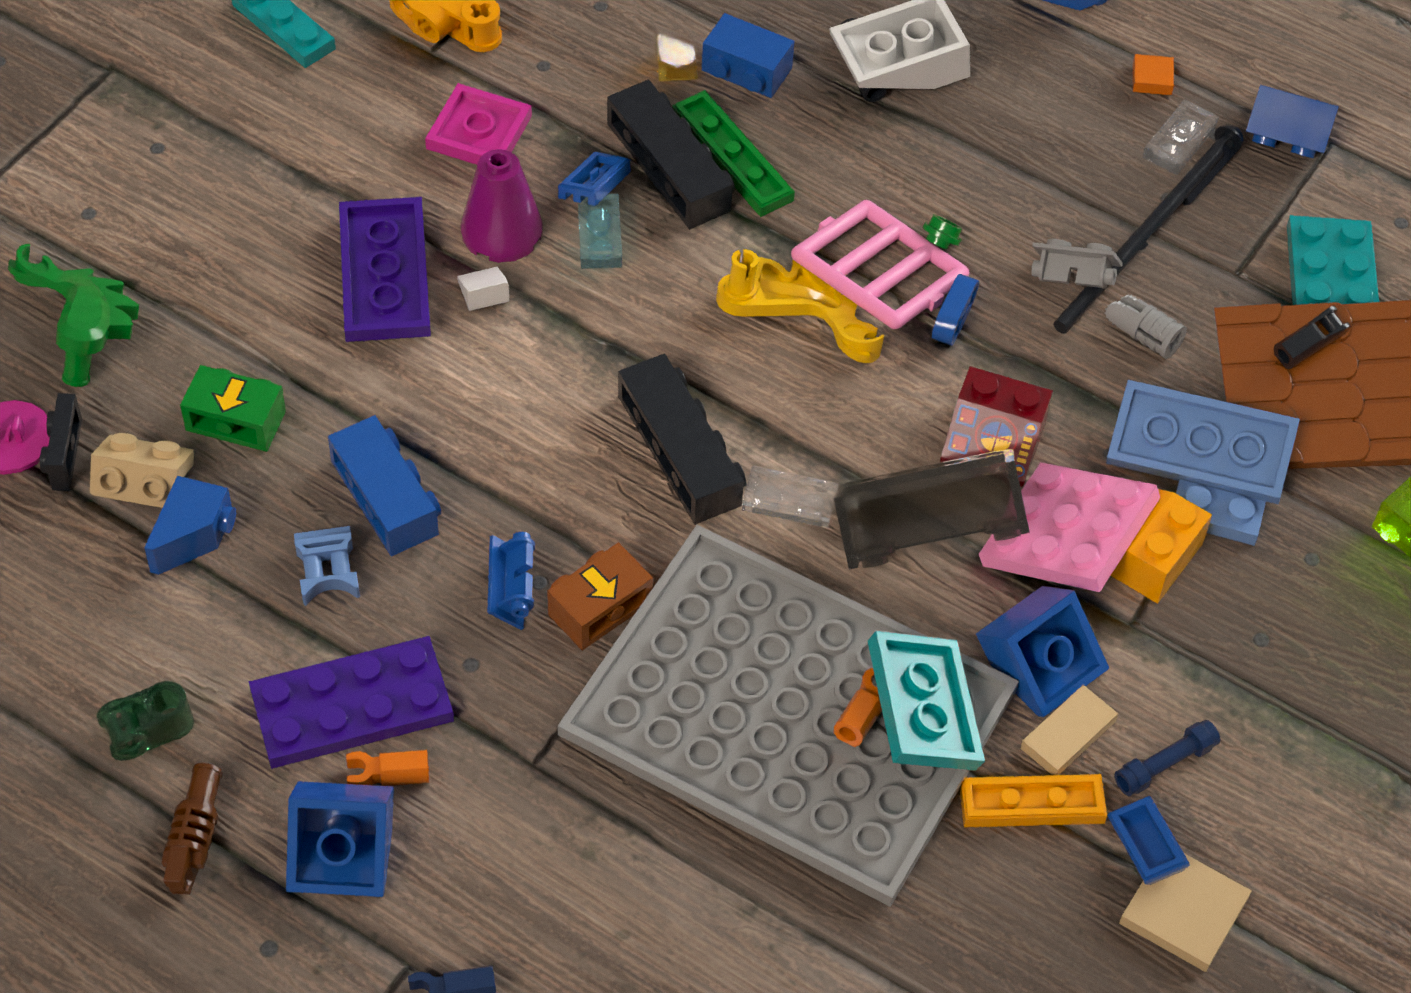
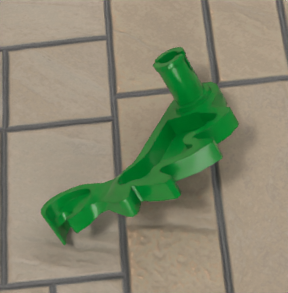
(91, 314)

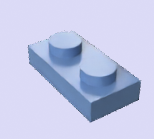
(1232, 514)

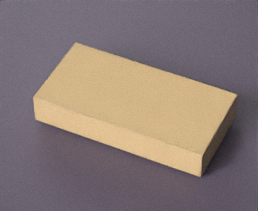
(1069, 731)

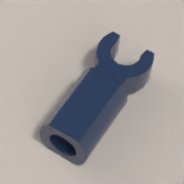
(458, 981)

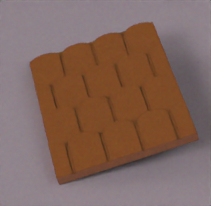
(1347, 395)

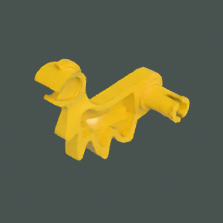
(767, 289)

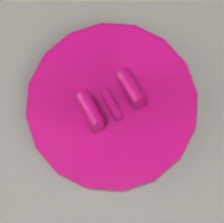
(21, 436)

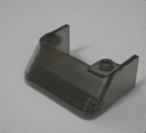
(930, 506)

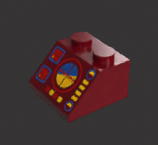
(996, 416)

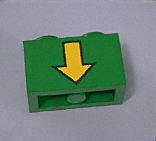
(233, 407)

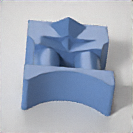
(324, 545)

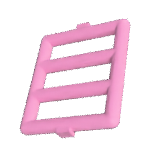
(868, 296)

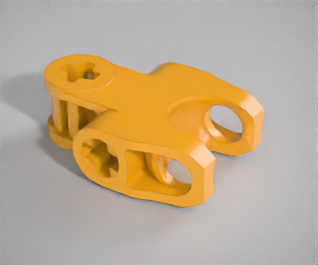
(467, 21)

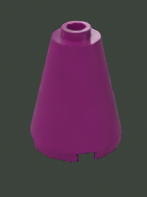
(500, 210)

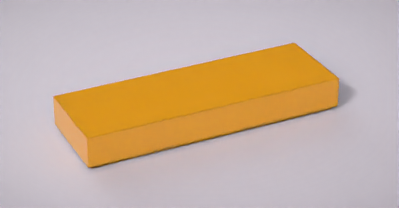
(1033, 800)

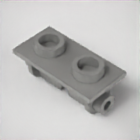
(1091, 263)

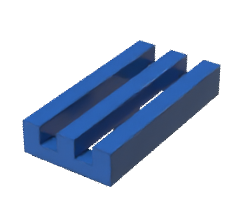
(600, 180)

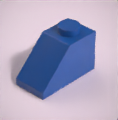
(189, 524)

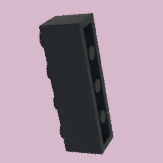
(670, 154)
(681, 438)

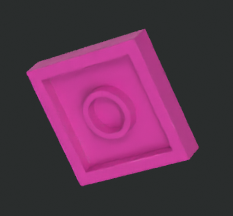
(477, 123)

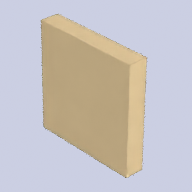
(1187, 912)

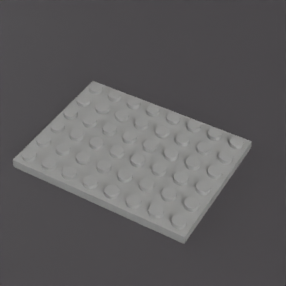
(733, 706)

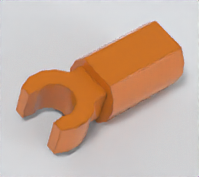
(859, 713)
(389, 768)

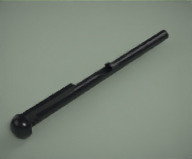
(1228, 141)

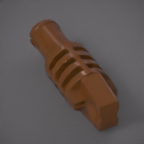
(192, 830)

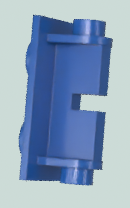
(508, 581)

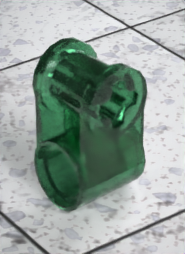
(144, 720)

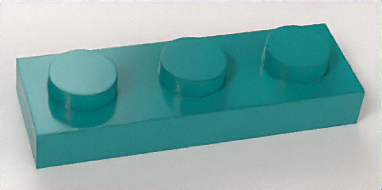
(288, 28)

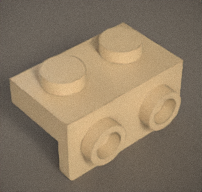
(137, 469)

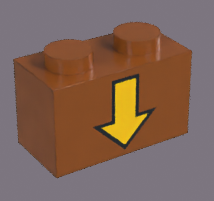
(598, 595)

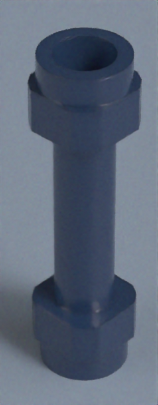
(1137, 775)

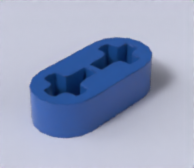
(955, 309)

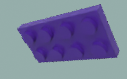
(384, 269)
(350, 702)

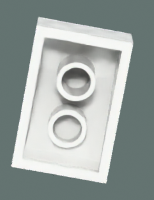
(905, 47)

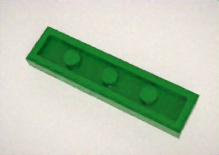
(735, 153)

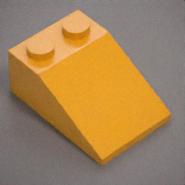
(1163, 546)

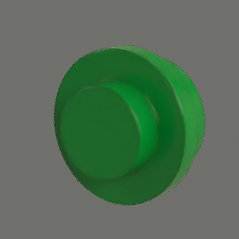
(942, 232)

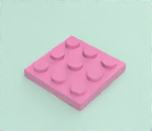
(1076, 527)

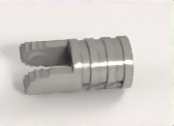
(1147, 325)

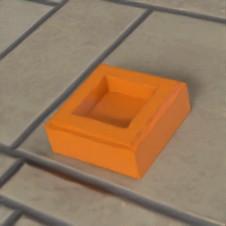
(1153, 74)

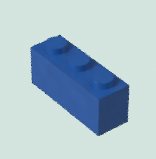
(384, 484)

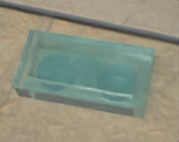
(600, 233)

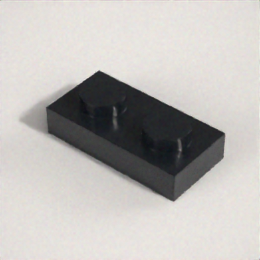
(64, 432)

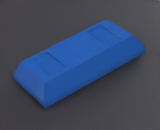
(1148, 840)

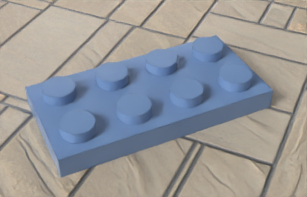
(1203, 441)

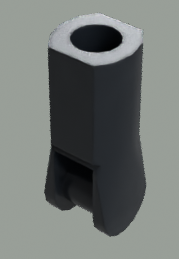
(1310, 339)

